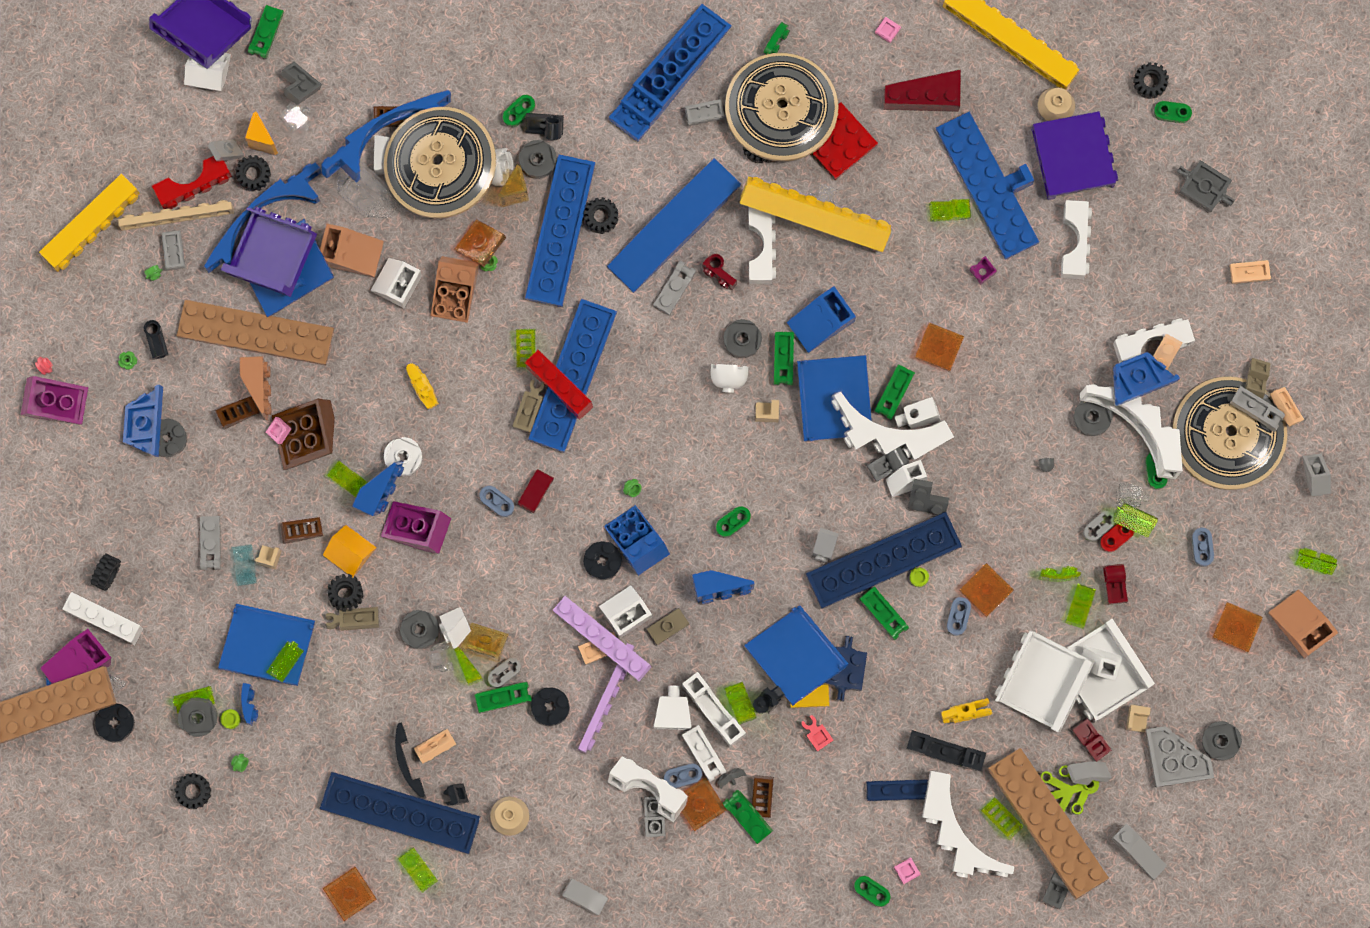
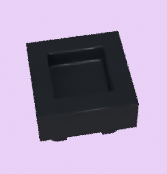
(457, 794)

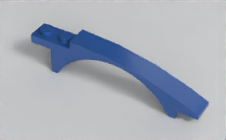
(349, 156)
(295, 189)

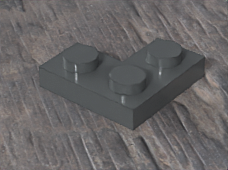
(302, 84)
(923, 500)

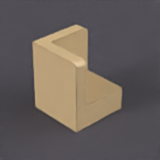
(767, 411)
(268, 557)
(1137, 718)

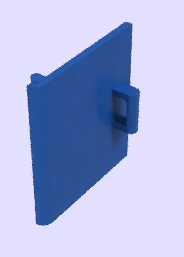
(313, 275)
(821, 380)
(258, 638)
(796, 655)

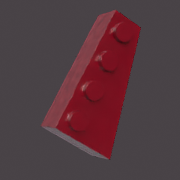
(927, 93)

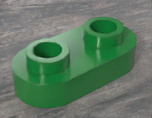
(773, 44)
(516, 109)
(1173, 112)
(1151, 474)
(733, 522)
(871, 892)

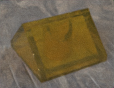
(514, 189)
(485, 642)

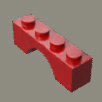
(171, 193)
(552, 377)

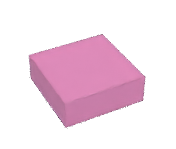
(887, 30)
(278, 430)
(907, 871)

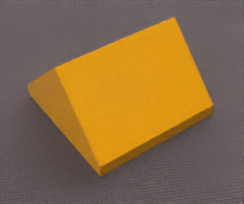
(258, 136)
(348, 550)

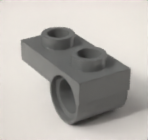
(887, 464)
(1055, 892)

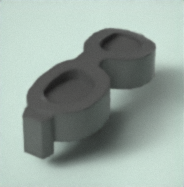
(734, 773)

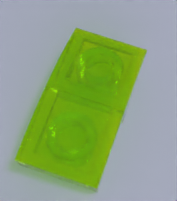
(950, 210)
(346, 478)
(1066, 574)
(1080, 606)
(417, 869)

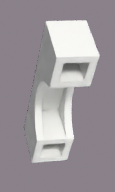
(1076, 216)
(761, 268)
(1130, 346)
(102, 618)
(713, 709)
(629, 775)

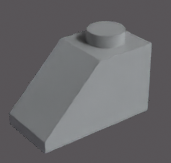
(1317, 474)
(825, 545)

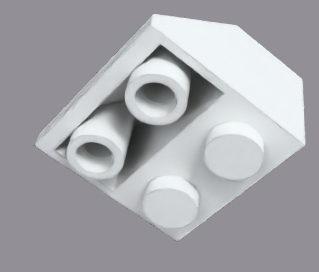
(209, 78)
(397, 282)
(625, 611)

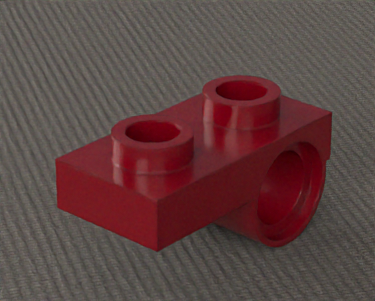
(724, 278)
(1115, 584)

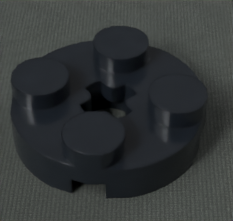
(608, 551)
(555, 716)
(122, 730)

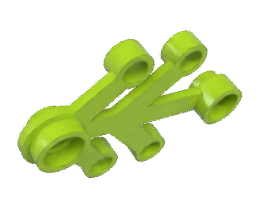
(1067, 791)

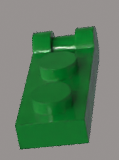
(266, 31)
(783, 357)
(895, 391)
(883, 612)
(502, 697)
(748, 817)

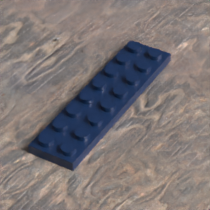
(883, 560)
(400, 813)

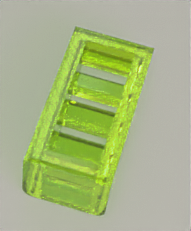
(524, 331)
(470, 672)
(1014, 830)

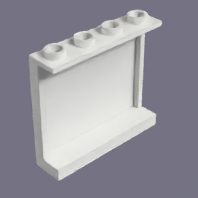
(1044, 680)
(1105, 695)

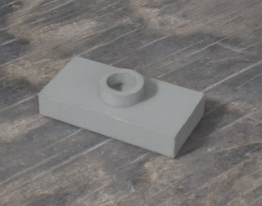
(704, 112)
(225, 150)
(173, 250)

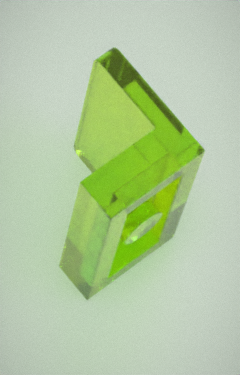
(1135, 519)

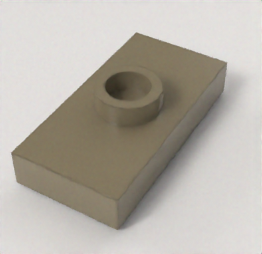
(668, 626)

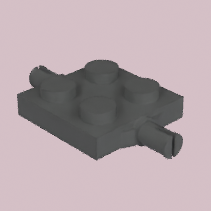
(1205, 186)

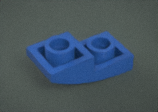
(249, 710)

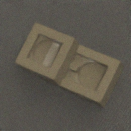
(1257, 377)

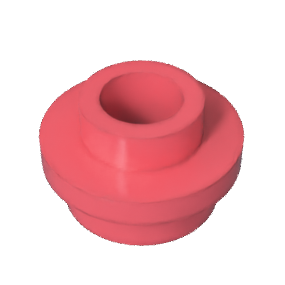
(44, 365)

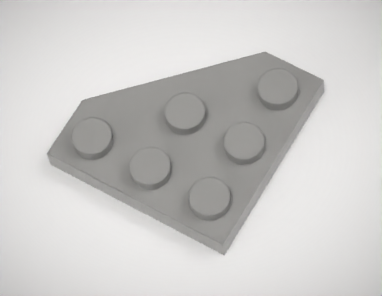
(1175, 759)

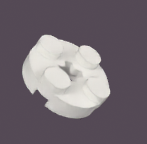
(400, 446)

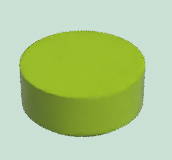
(919, 577)
(230, 719)

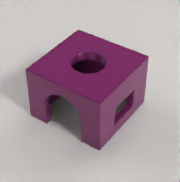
(986, 264)

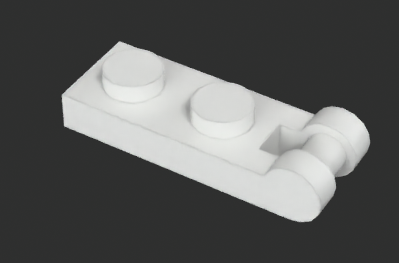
(703, 752)

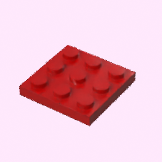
(846, 144)

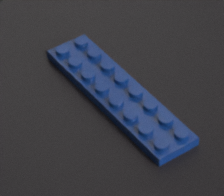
(987, 185)
(560, 231)
(578, 363)

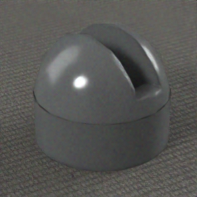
(1046, 464)

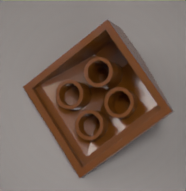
(310, 432)

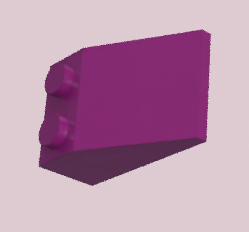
(54, 400)
(416, 527)

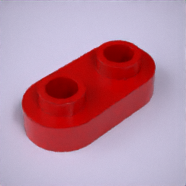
(1117, 536)

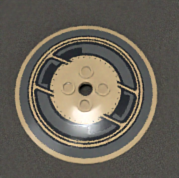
(777, 131)
(453, 184)
(1220, 458)

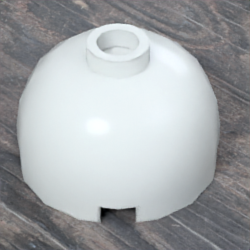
(503, 164)
(729, 376)

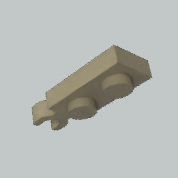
(528, 408)
(356, 619)

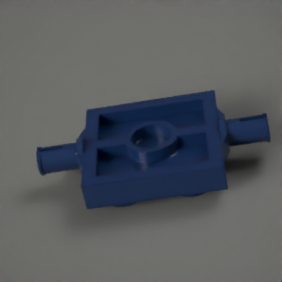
(853, 675)

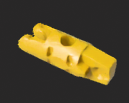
(422, 386)
(966, 711)

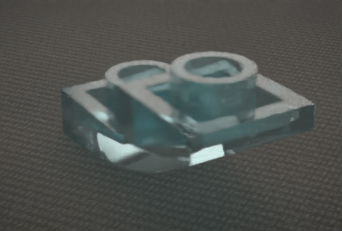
(244, 565)

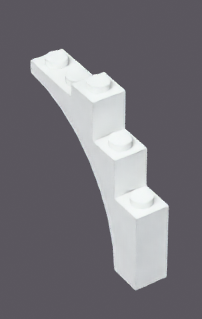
(1146, 419)
(862, 431)
(967, 856)

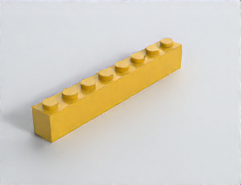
(1015, 40)
(815, 213)

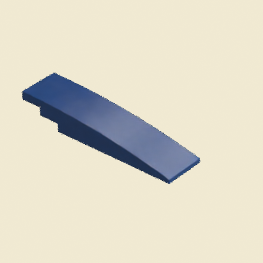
(669, 72)
(674, 225)

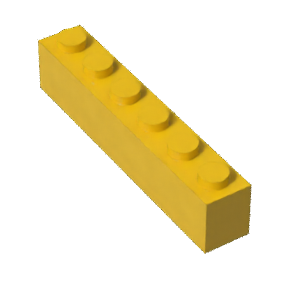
(89, 223)

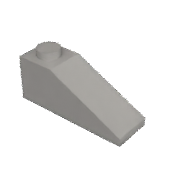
(1139, 851)

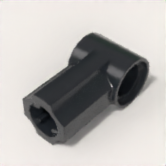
(156, 341)

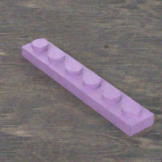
(602, 638)
(603, 708)

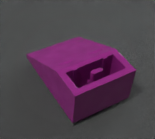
(76, 657)

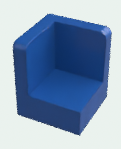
(1020, 179)

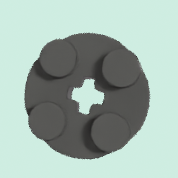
(544, 150)
(749, 347)
(1087, 426)
(179, 437)
(409, 625)
(191, 725)
(1230, 747)

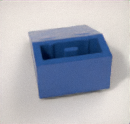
(821, 319)
(374, 495)
(637, 540)
(715, 584)

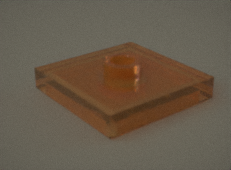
(480, 243)
(939, 347)
(986, 590)
(1237, 627)
(702, 805)
(349, 893)

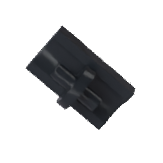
(767, 700)

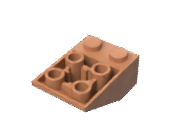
(351, 250)
(454, 289)
(254, 374)
(1303, 623)

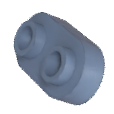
(497, 501)
(1204, 547)
(959, 617)
(682, 775)

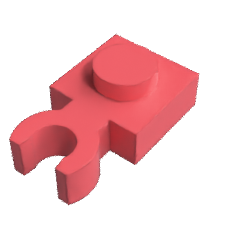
(818, 736)

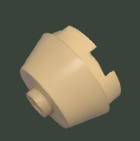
(1056, 104)
(509, 816)

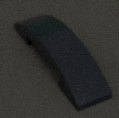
(401, 739)
(946, 751)

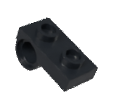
(545, 124)

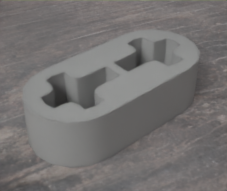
(1096, 523)
(507, 676)

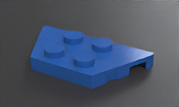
(1139, 377)
(143, 422)

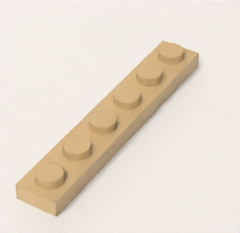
(168, 216)

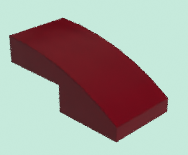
(535, 491)
(1091, 739)

